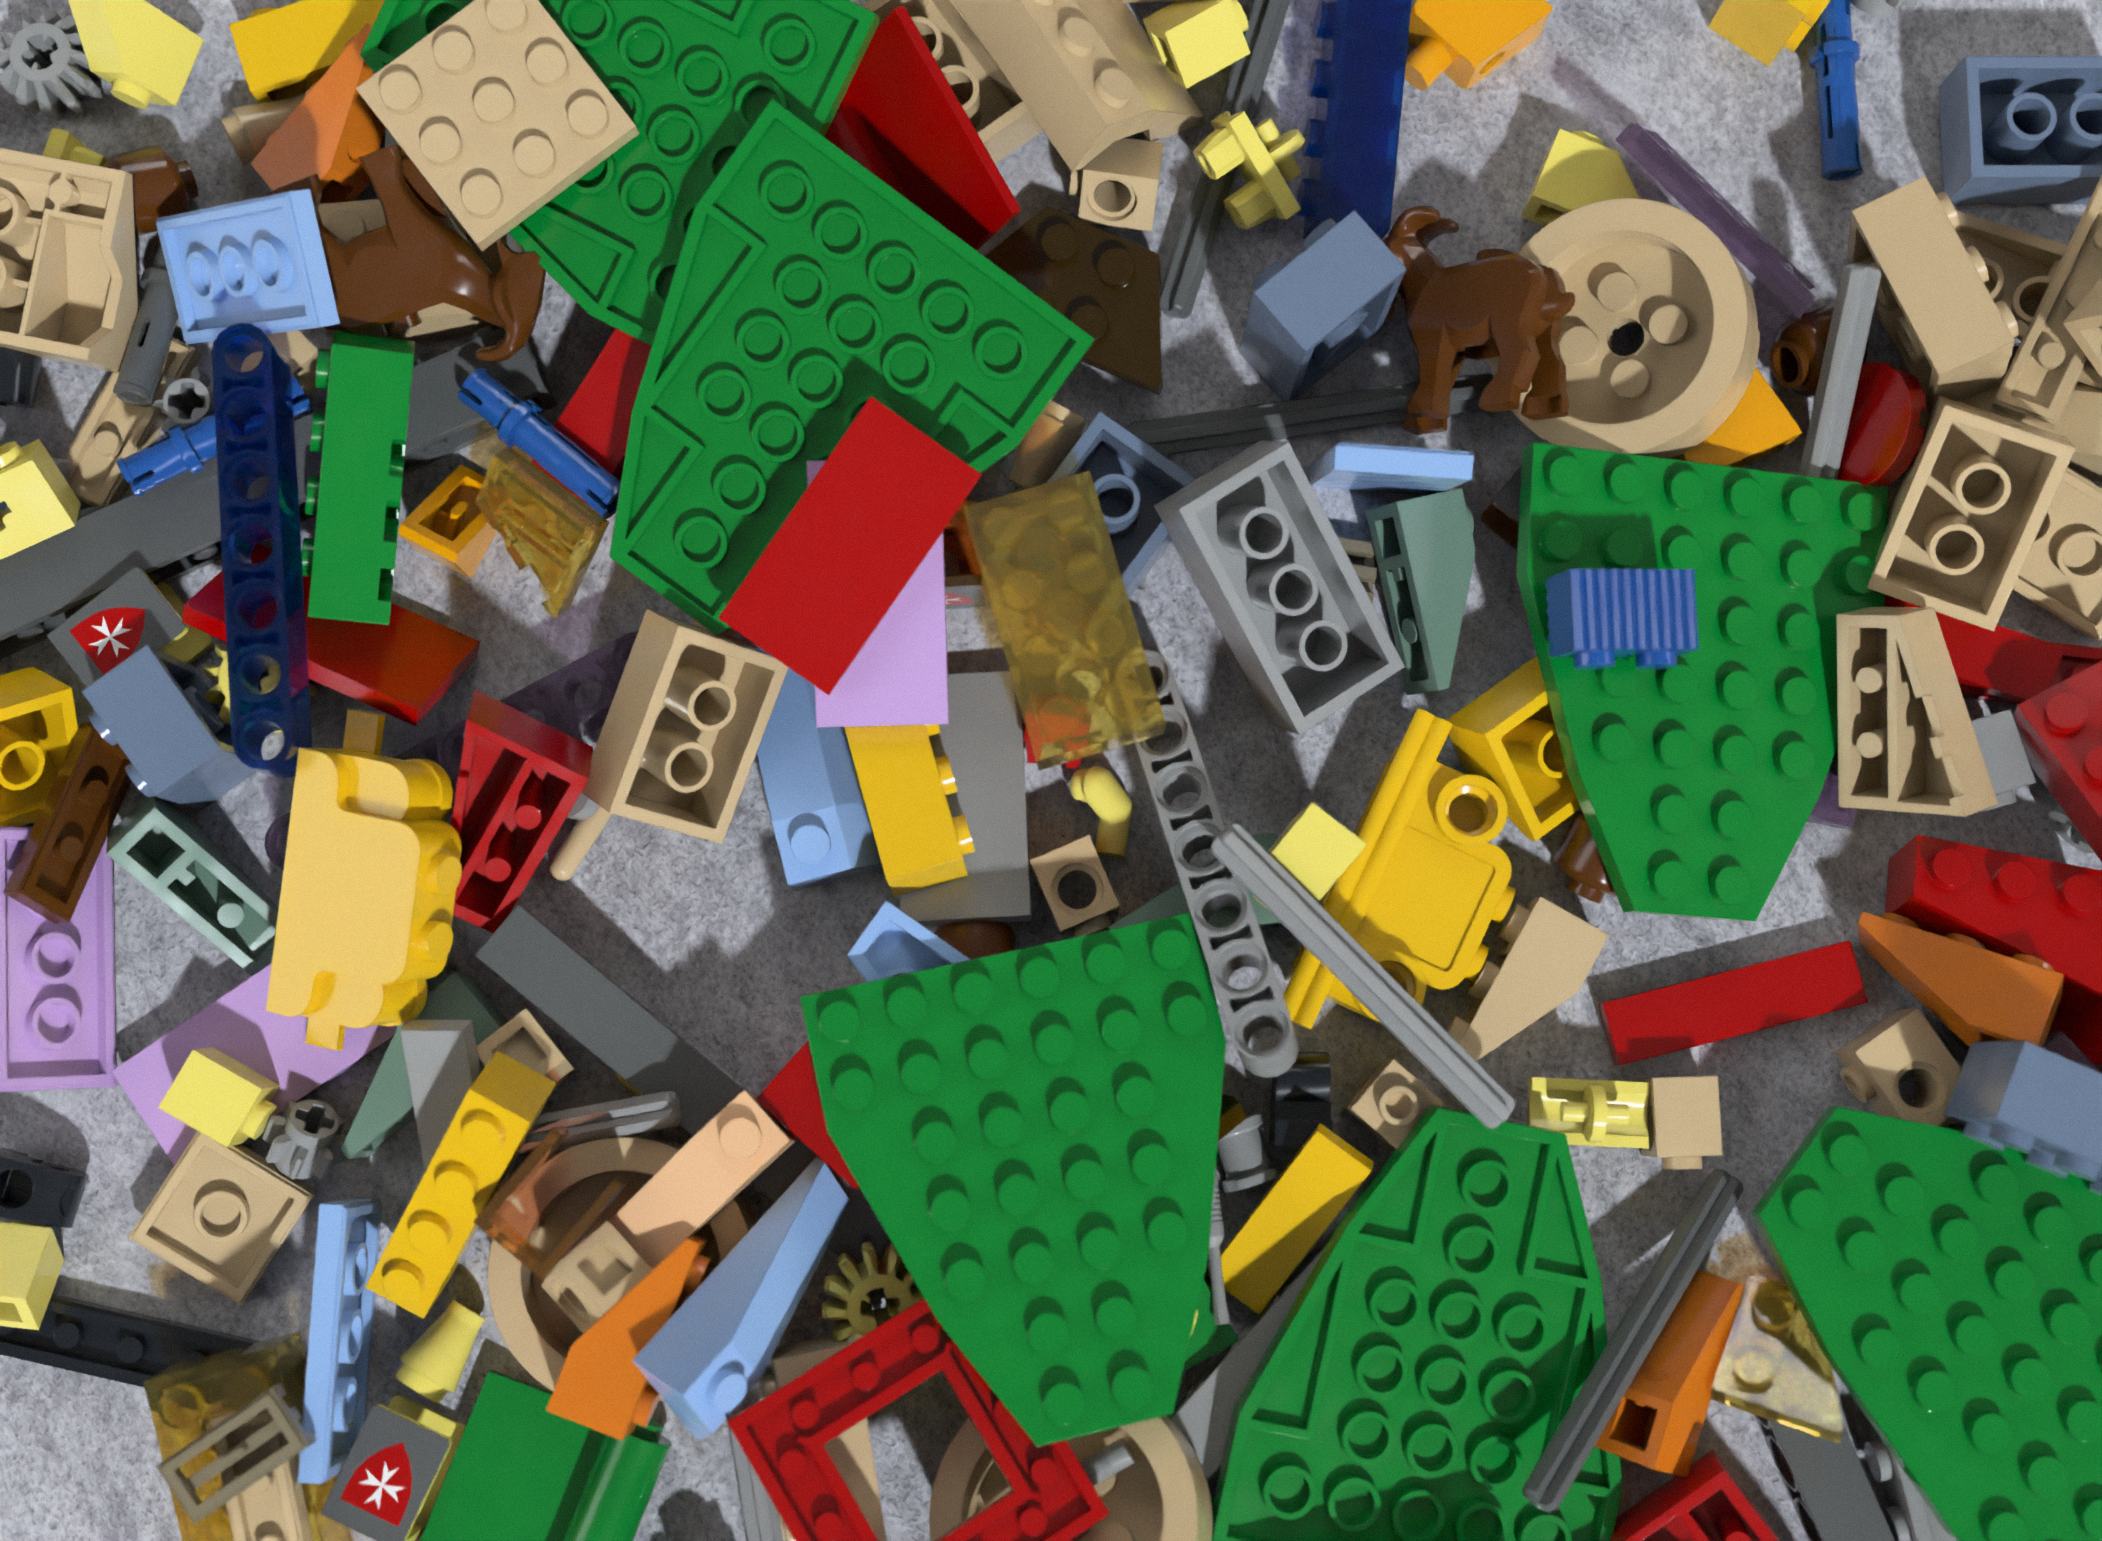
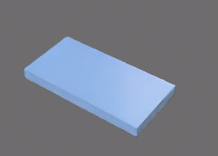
(249, 266)
(1391, 469)
(339, 1334)

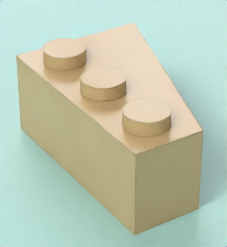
(1904, 718)

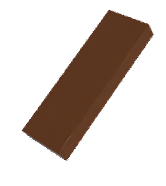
(71, 827)

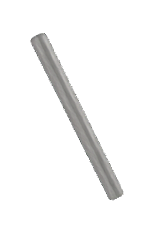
(1362, 975)

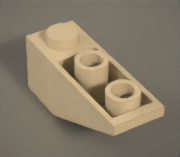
(1535, 972)

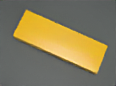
(1292, 1217)

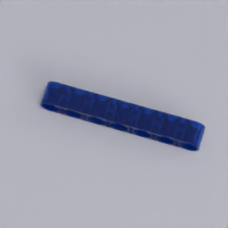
(244, 525)

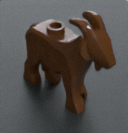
(422, 263)
(1478, 312)

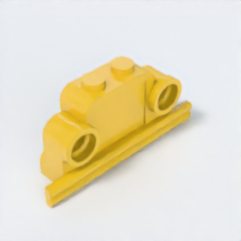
(1420, 883)
(363, 886)

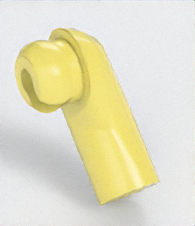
(1110, 803)

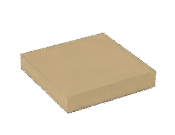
(222, 1216)

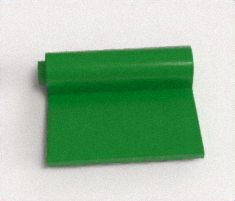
(543, 1475)

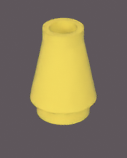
(440, 1353)

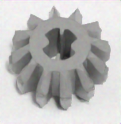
(47, 66)

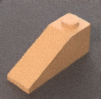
(702, 1178)

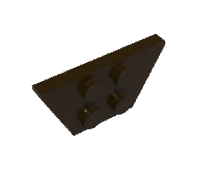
(1098, 285)

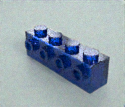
(1356, 112)

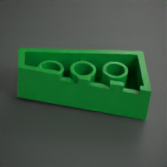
(359, 476)

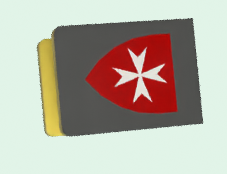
(122, 622)
(394, 1471)

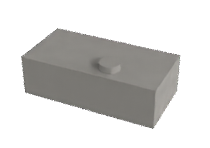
(1280, 585)

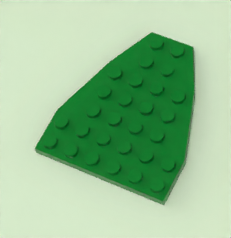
(693, 88)
(780, 323)
(1714, 763)
(1042, 1157)
(1955, 1314)
(1431, 1356)

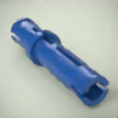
(1834, 62)
(523, 425)
(188, 448)

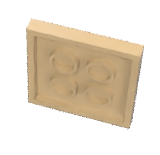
(498, 113)

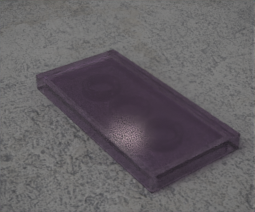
(1720, 217)

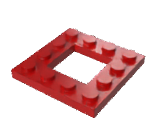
(790, 1426)

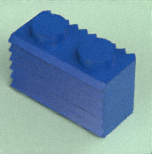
(1622, 615)

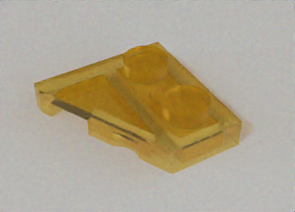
(541, 525)
(1776, 1364)

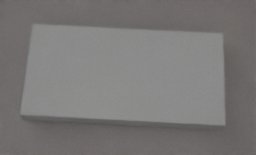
(989, 773)

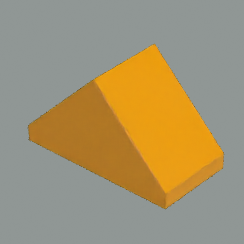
(450, 523)

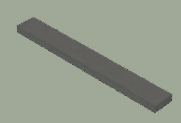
(648, 1053)

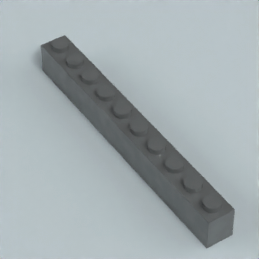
(178, 522)

